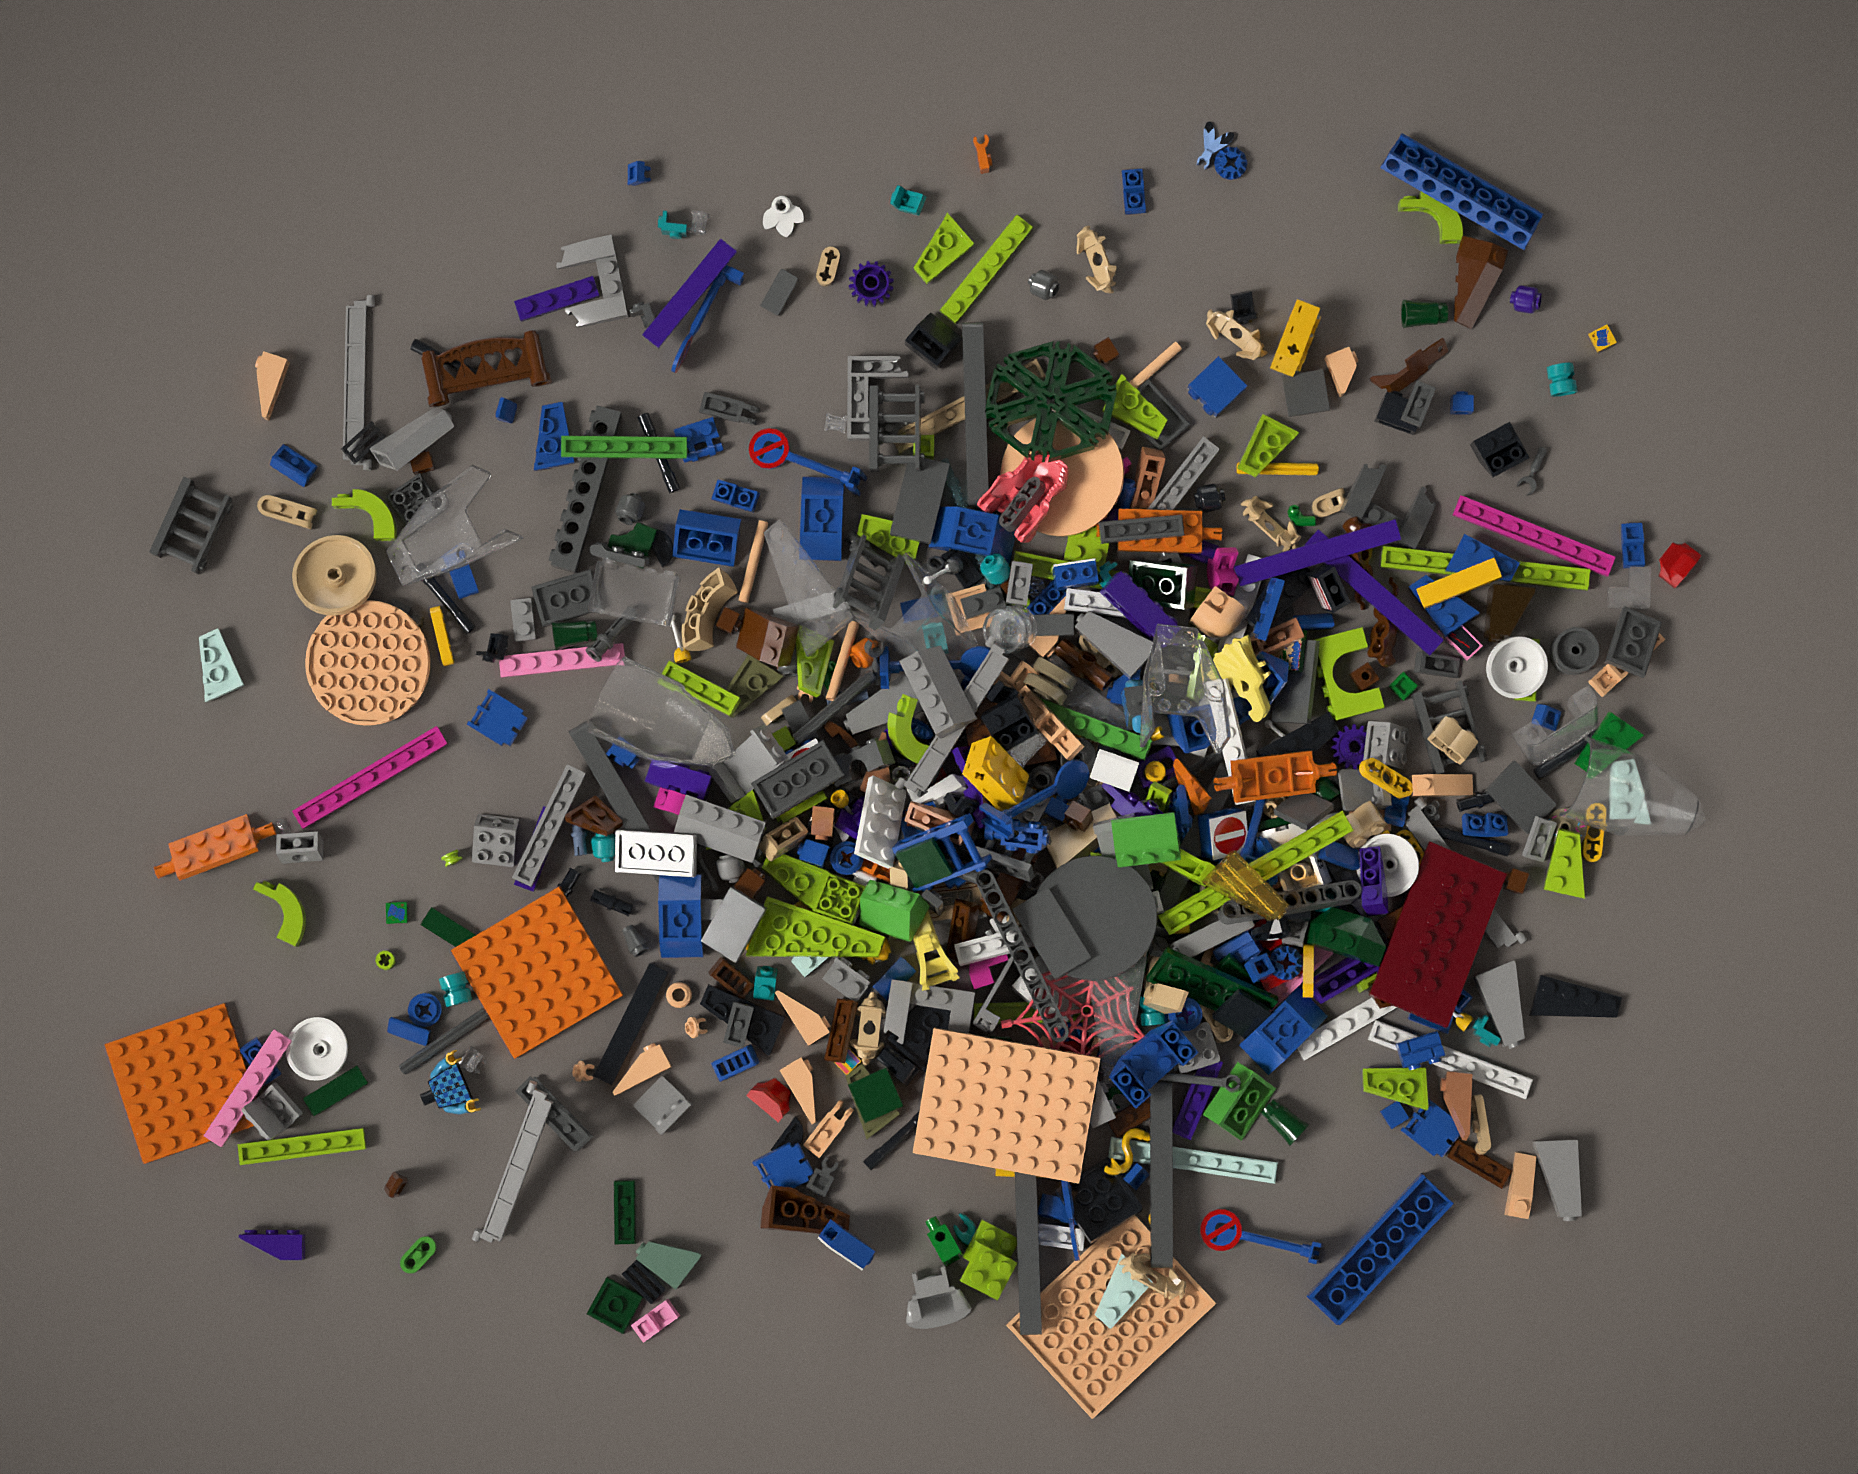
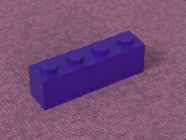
(1135, 604)
(1340, 977)

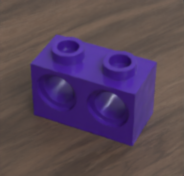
(1158, 756)

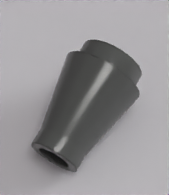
(636, 943)

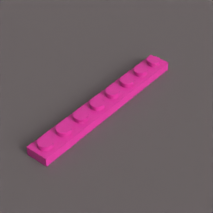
(1533, 536)
(370, 777)

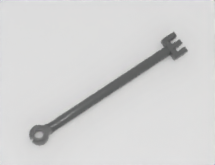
(1202, 1080)

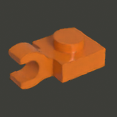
(983, 158)

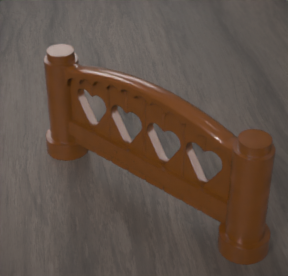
(441, 383)

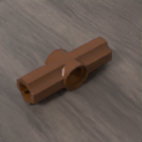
(1083, 664)

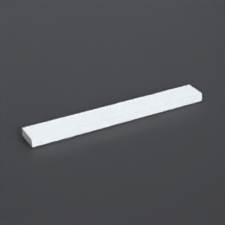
(1458, 1062)

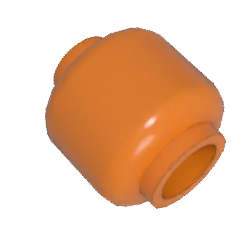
(859, 656)

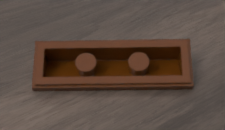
(962, 925)

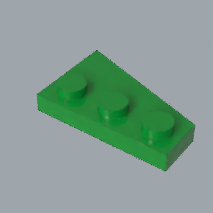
(1611, 731)

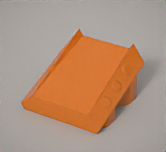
(1197, 794)

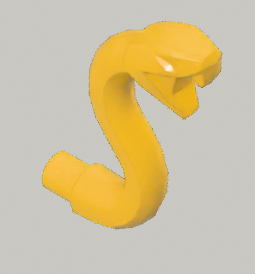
(1115, 1168)

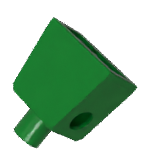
(947, 1249)

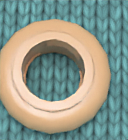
(688, 995)

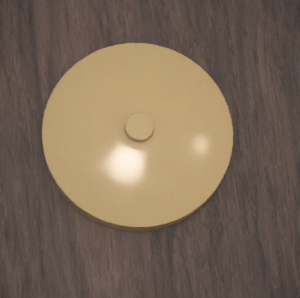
(334, 575)

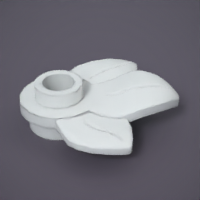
(782, 219)

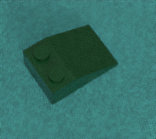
(1166, 582)

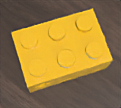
(1296, 338)
(995, 774)

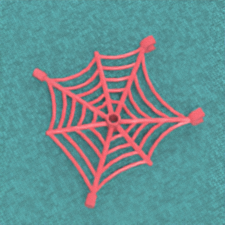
(1008, 1023)

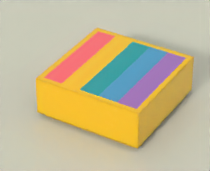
(850, 1063)

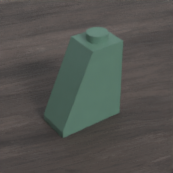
(667, 1261)

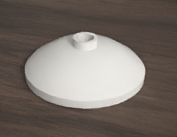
(1529, 667)
(1405, 862)
(304, 1049)

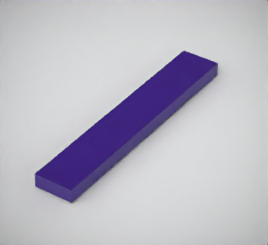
(689, 293)

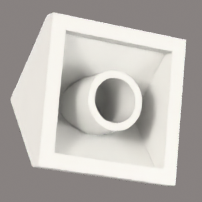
(1114, 770)

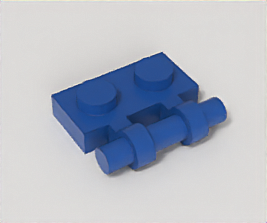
(699, 433)

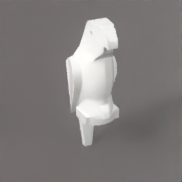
(952, 784)

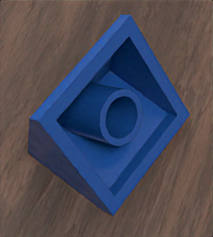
(1278, 677)

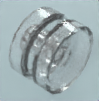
(1012, 627)

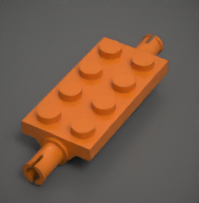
(1190, 543)
(1274, 776)
(213, 847)

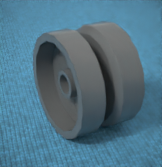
(1586, 654)

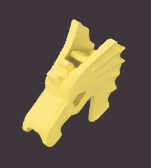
(1246, 674)
(926, 941)

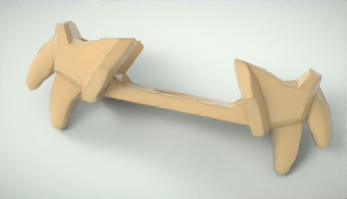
(1103, 275)
(1249, 342)
(1257, 514)
(868, 1045)
(1167, 1286)

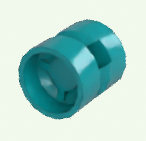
(1562, 380)
(455, 989)
(1151, 1016)

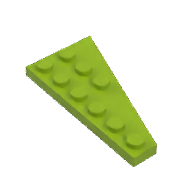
(803, 933)

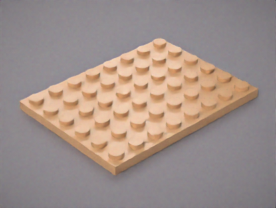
(1006, 1105)
(1080, 1349)

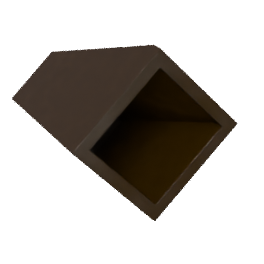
(1504, 610)

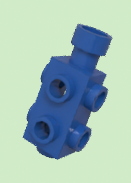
(1025, 838)

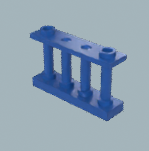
(943, 833)

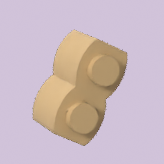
(1453, 739)
(1365, 823)

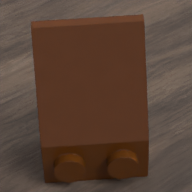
(767, 638)

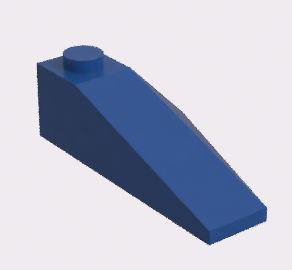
(1190, 733)

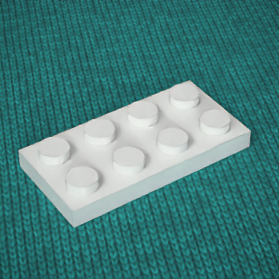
(880, 822)

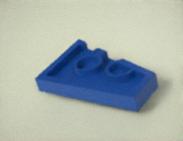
(551, 428)
(1472, 552)
(1268, 608)
(1448, 614)

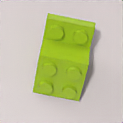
(989, 1260)

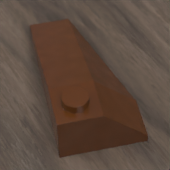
(1477, 274)
(795, 1212)

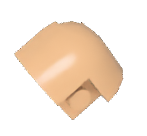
(1218, 614)

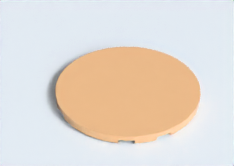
(1092, 482)
(368, 663)

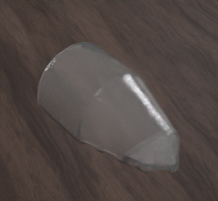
(657, 719)
(1633, 796)

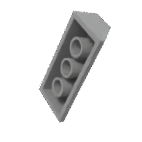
(938, 690)
(720, 828)

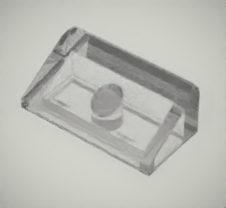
(1026, 750)

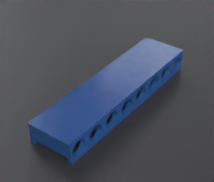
(1462, 191)
(1379, 1249)

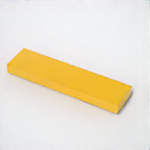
(1459, 583)

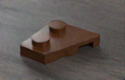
(594, 817)

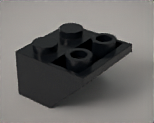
(933, 341)
(1391, 411)
(1499, 450)
(1010, 722)

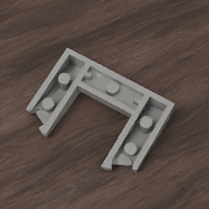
(613, 304)
(859, 372)
(906, 993)

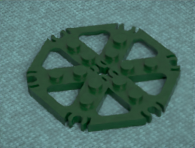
(1053, 387)

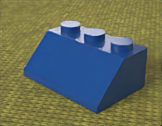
(706, 537)

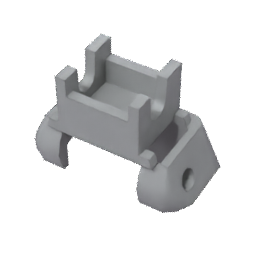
(935, 1302)

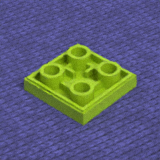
(839, 899)

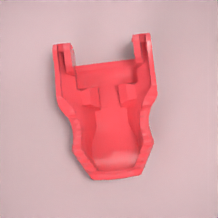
(1007, 486)

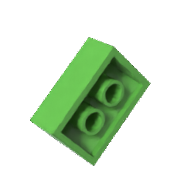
(1146, 839)
(891, 910)
(1240, 1109)

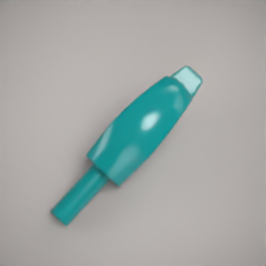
(965, 1237)

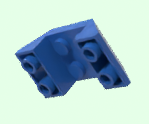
(822, 518)
(971, 532)
(680, 916)
(1283, 1031)
(1150, 1061)

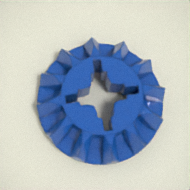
(1230, 172)
(920, 729)
(844, 867)
(1293, 956)
(424, 1000)
(1194, 1019)

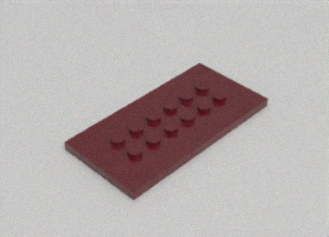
(1437, 934)

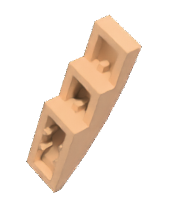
(1611, 675)
(1051, 725)

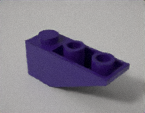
(1373, 881)
(282, 1246)

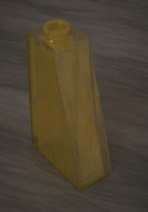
(1242, 884)

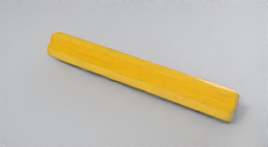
(1287, 469)

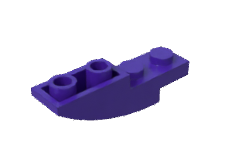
(961, 755)
(1128, 802)

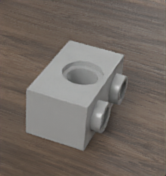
(299, 847)

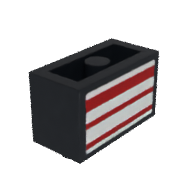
(1328, 588)

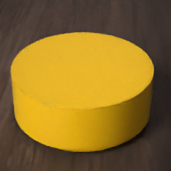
(1155, 771)

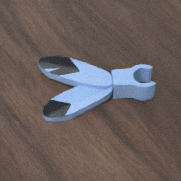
(1212, 145)

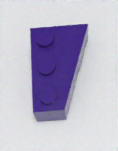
(679, 779)

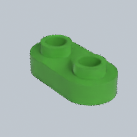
(418, 1254)

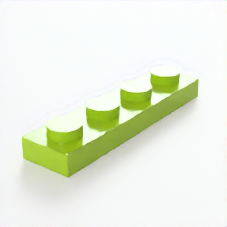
(703, 689)

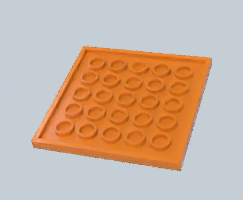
(537, 972)
(178, 1080)

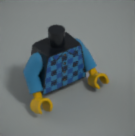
(449, 1087)

